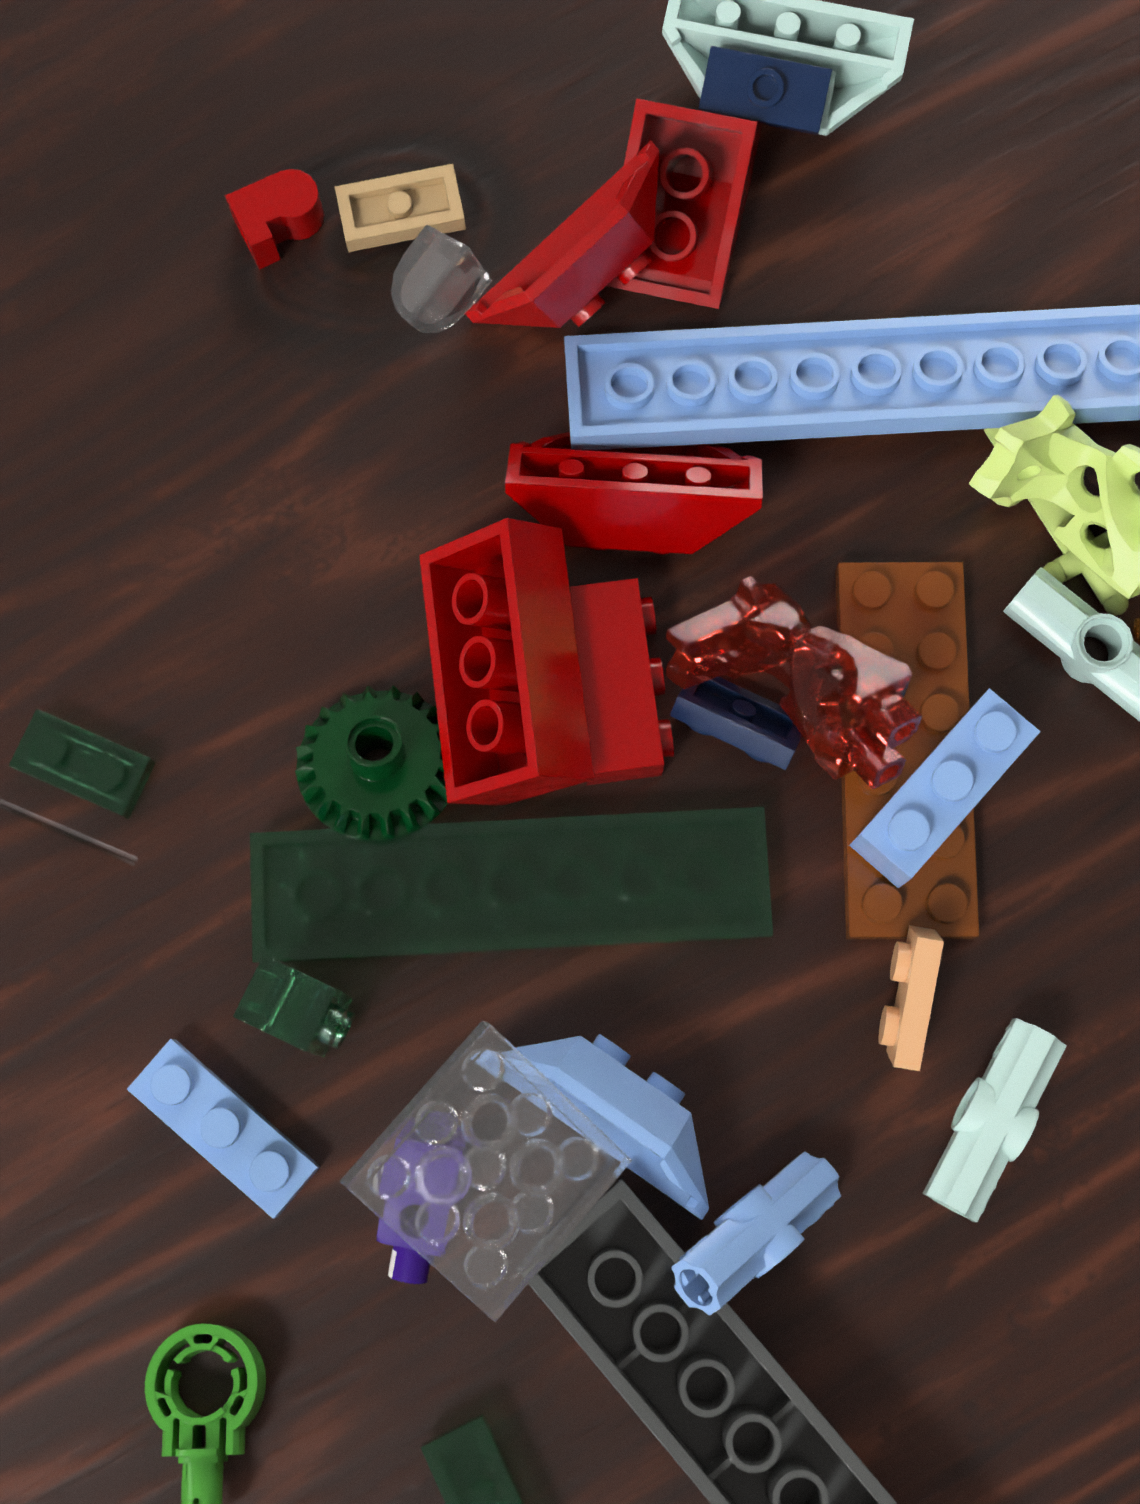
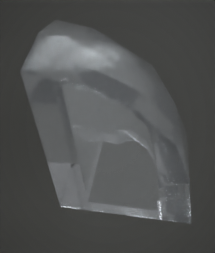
(436, 281)

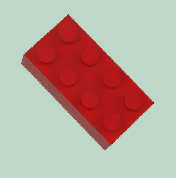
(505, 664)

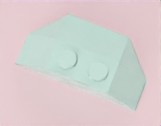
(858, 44)

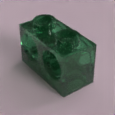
(295, 1008)

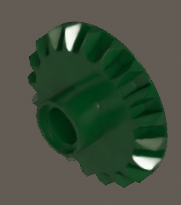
(379, 796)

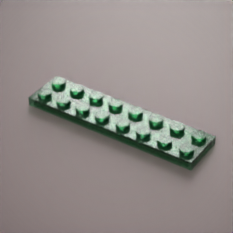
(512, 886)

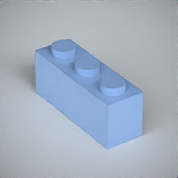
(944, 788)

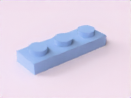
(223, 1128)

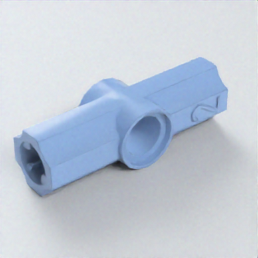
(756, 1233)

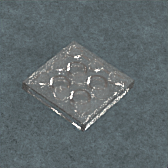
(487, 1170)

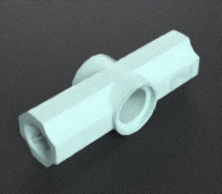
(1062, 623)
(995, 1119)

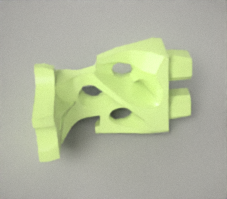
(1048, 462)

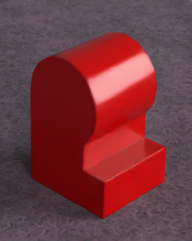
(275, 211)

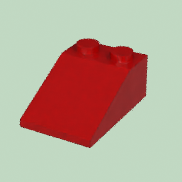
(699, 199)

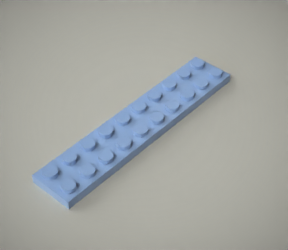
(850, 377)

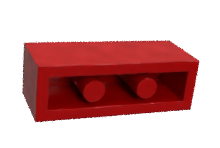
(620, 681)

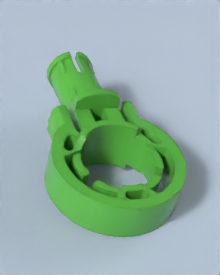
(183, 1427)

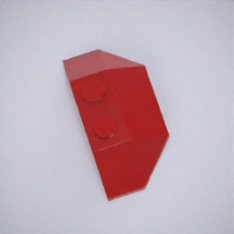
(582, 254)
(634, 496)

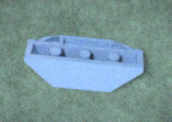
(632, 1112)

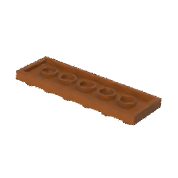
(921, 620)

